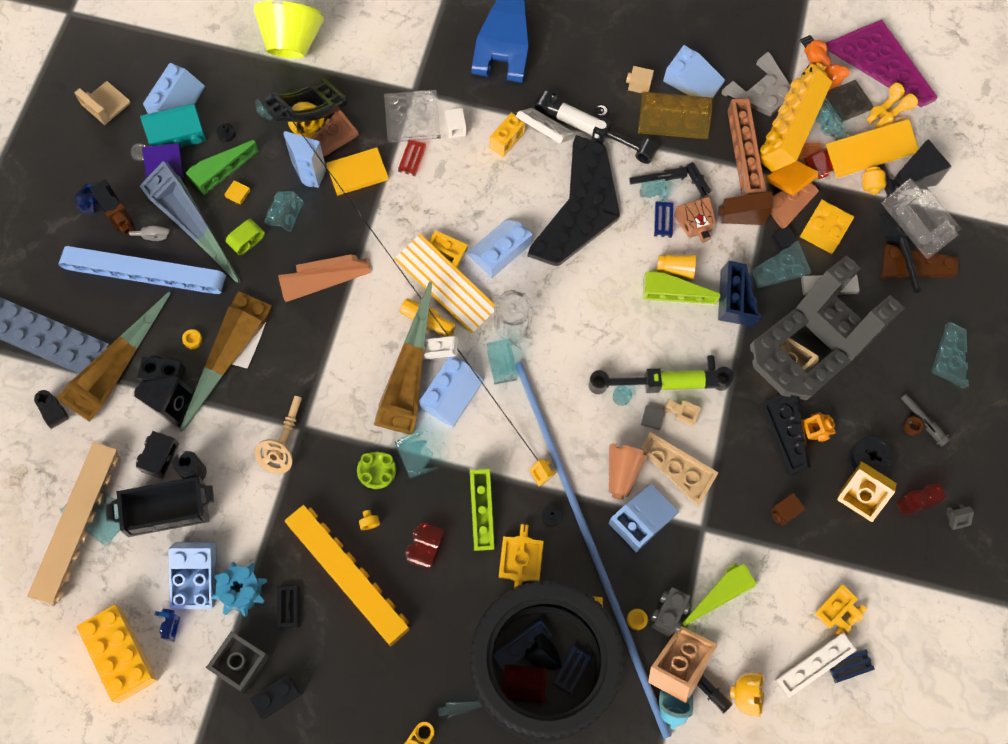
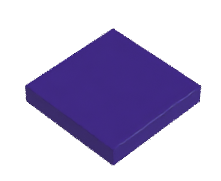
(155, 155)

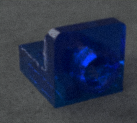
(85, 200)
(168, 628)

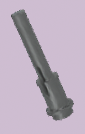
(940, 437)

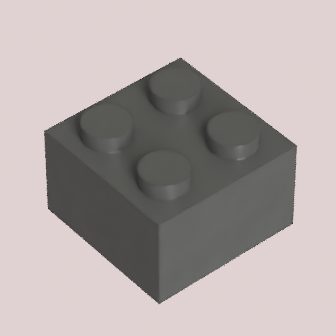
(237, 662)

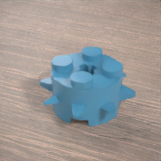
(249, 594)

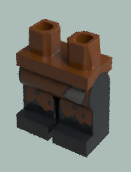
(113, 209)

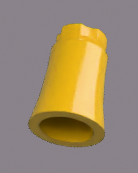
(677, 265)

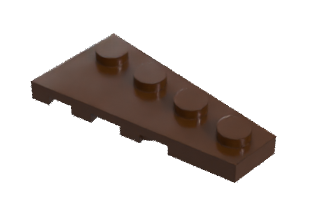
(937, 266)

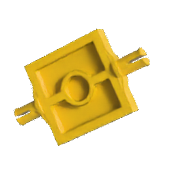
(521, 558)

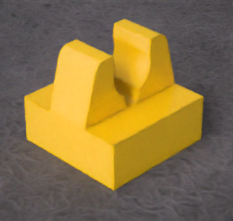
(542, 472)

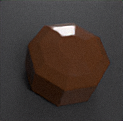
(913, 426)

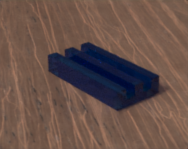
(662, 232)

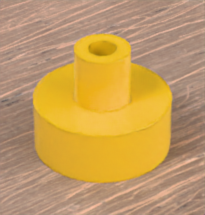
(369, 521)

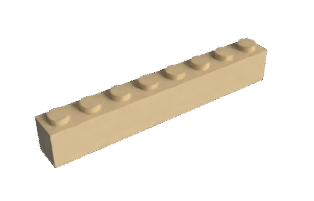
(73, 523)

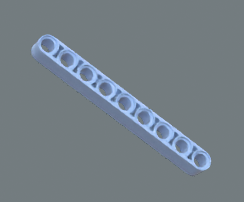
(142, 270)

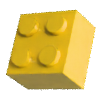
(827, 226)
(867, 491)

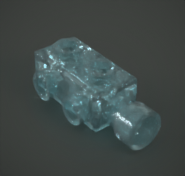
(828, 121)

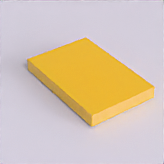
(357, 171)

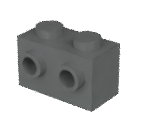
(668, 616)

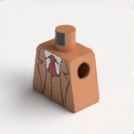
(696, 218)

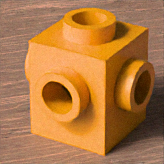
(819, 427)

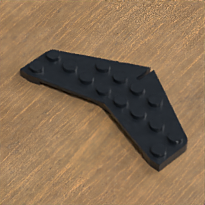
(588, 211)

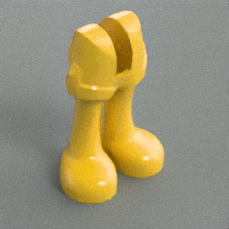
(896, 92)

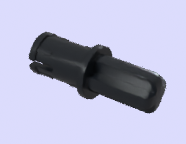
(697, 179)
(714, 694)

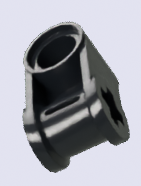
(51, 410)

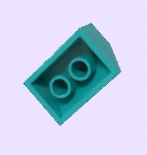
(174, 126)

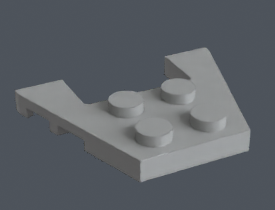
(768, 93)

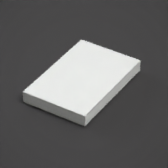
(545, 125)

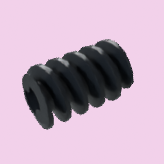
(189, 465)

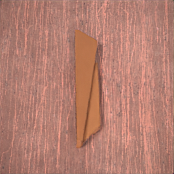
(322, 275)

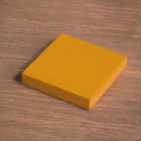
(792, 177)

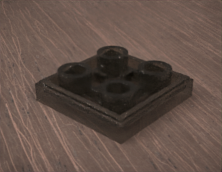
(849, 100)

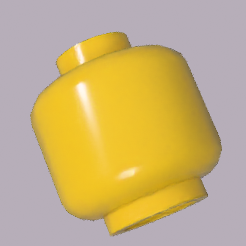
(874, 180)

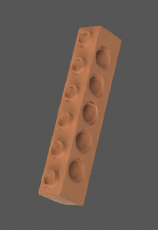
(745, 147)

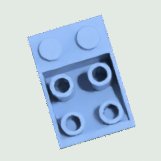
(643, 517)
(192, 575)

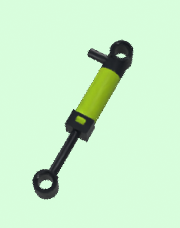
(668, 380)

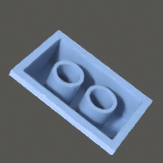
(173, 89)
(304, 159)
(501, 247)
(450, 391)

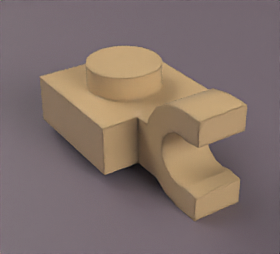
(685, 411)

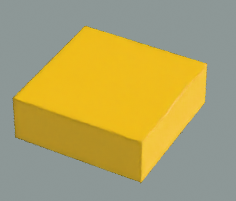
(237, 192)

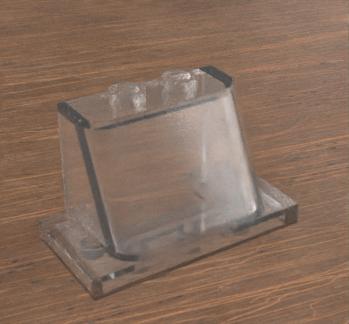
(922, 217)

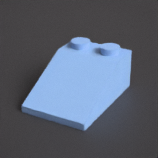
(693, 74)

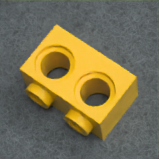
(507, 134)

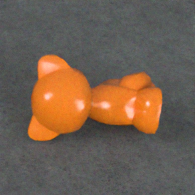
(817, 52)

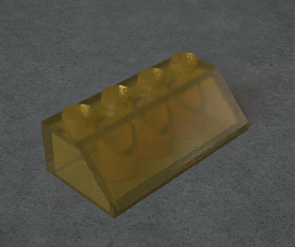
(675, 115)

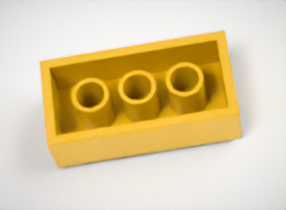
(116, 653)

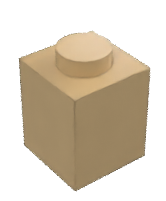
(639, 79)

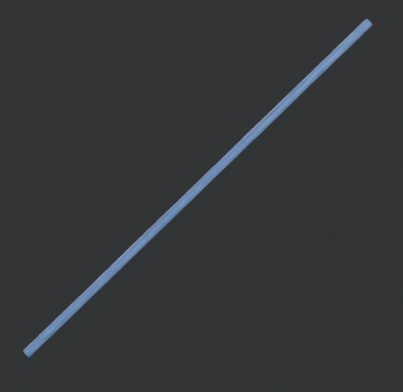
(593, 552)

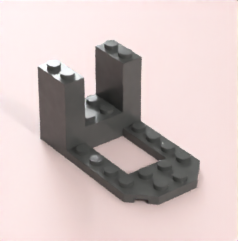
(831, 323)

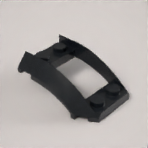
(327, 93)

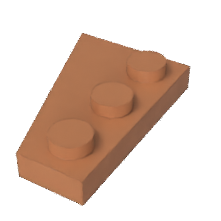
(788, 207)

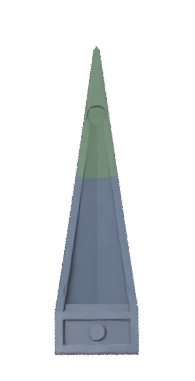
(172, 197)

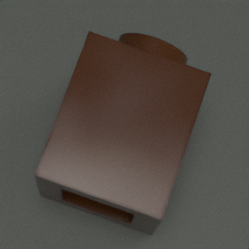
(787, 510)

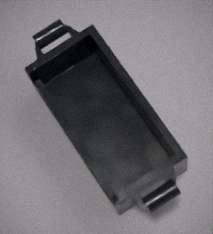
(161, 506)

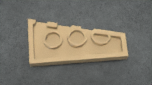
(683, 470)

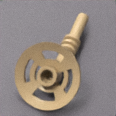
(277, 451)

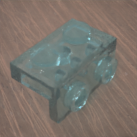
(284, 210)

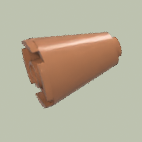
(624, 469)

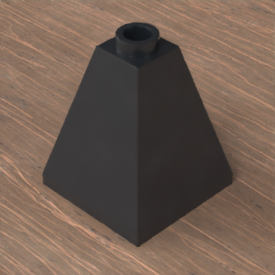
(925, 167)
(166, 397)

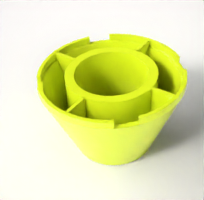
(287, 28)

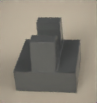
(960, 518)

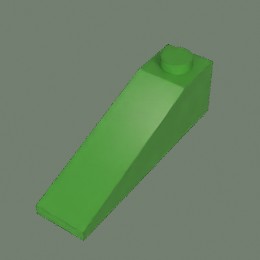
(215, 169)

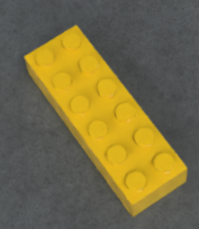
(794, 120)

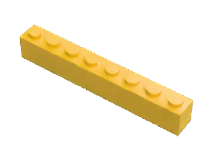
(347, 575)

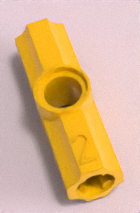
(410, 308)

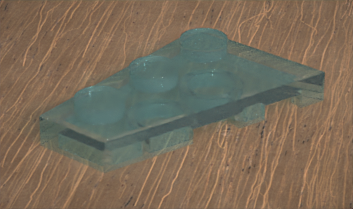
(783, 267)
(950, 357)

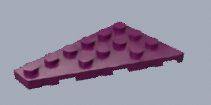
(880, 56)

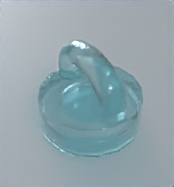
(622, 395)

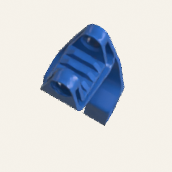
(503, 40)

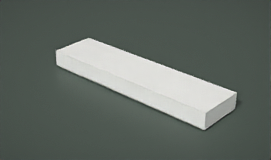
(816, 665)

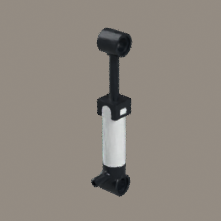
(598, 128)

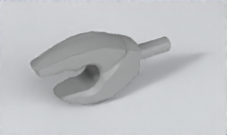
(151, 233)

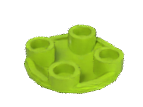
(376, 470)

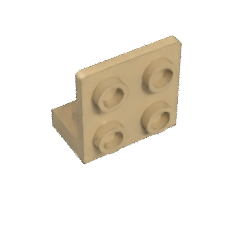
(103, 102)

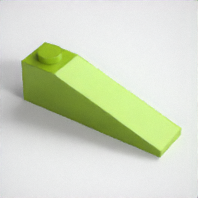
(669, 288)
(481, 508)
(731, 585)

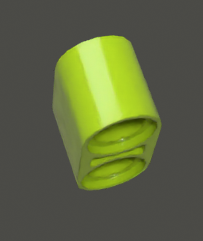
(245, 237)

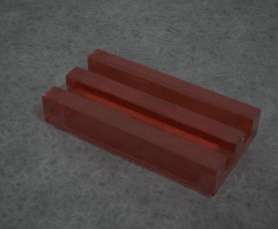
(407, 170)

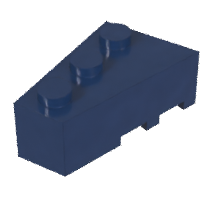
(736, 296)

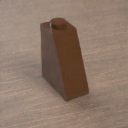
(746, 209)

